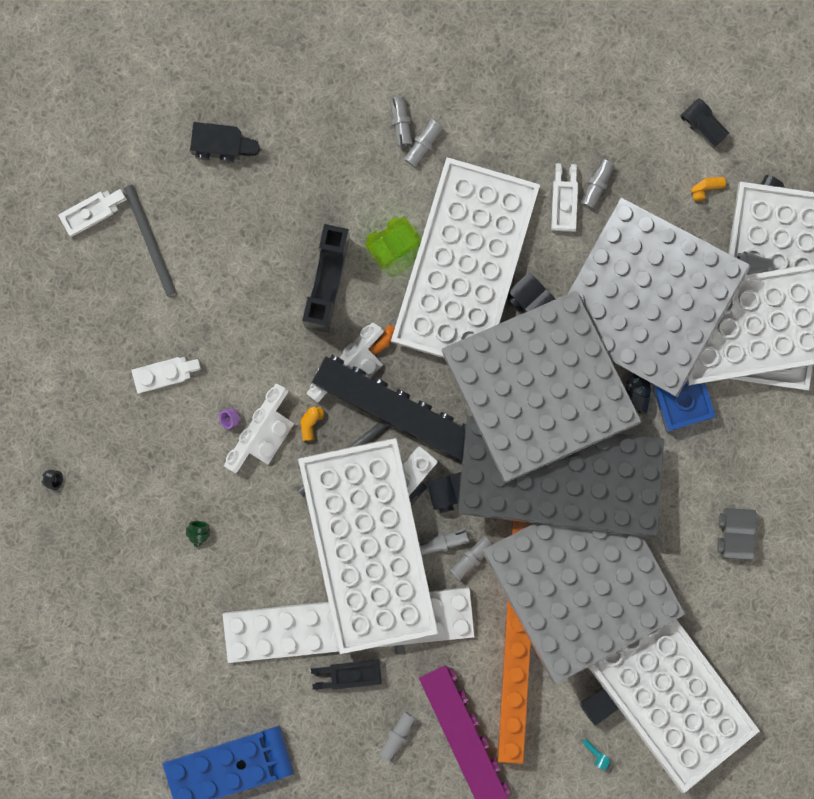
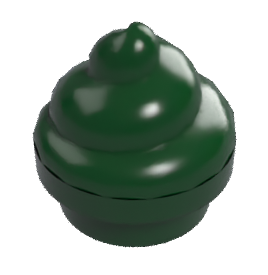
(198, 532)

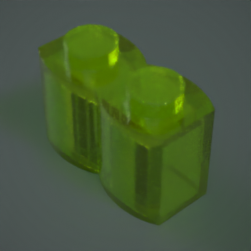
(392, 242)

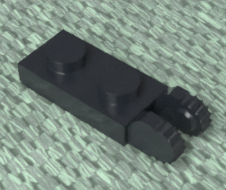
(350, 675)

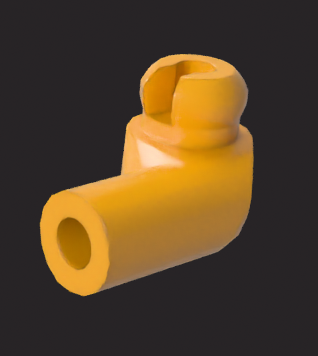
(707, 184)
(308, 420)

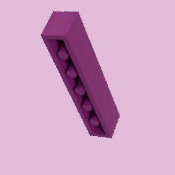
(461, 734)

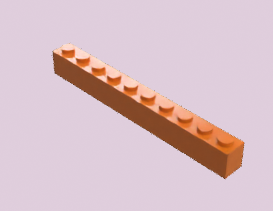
(514, 683)

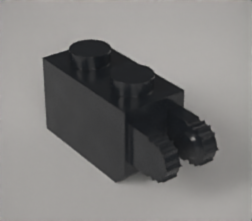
(221, 142)

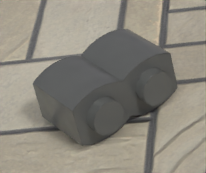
(738, 534)

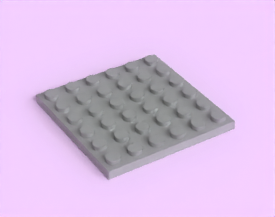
(656, 294)
(540, 386)
(581, 592)

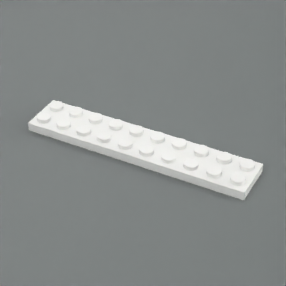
(310, 627)

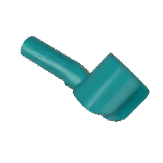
(602, 760)

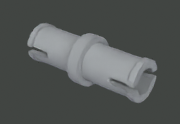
(401, 122)
(423, 143)
(597, 183)
(443, 542)
(470, 559)
(397, 736)

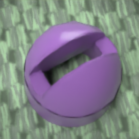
(224, 418)

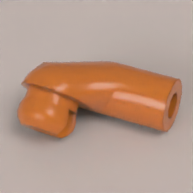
(383, 342)

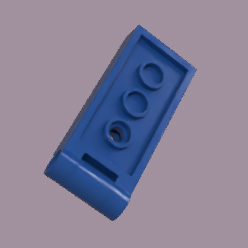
(688, 408)
(215, 770)

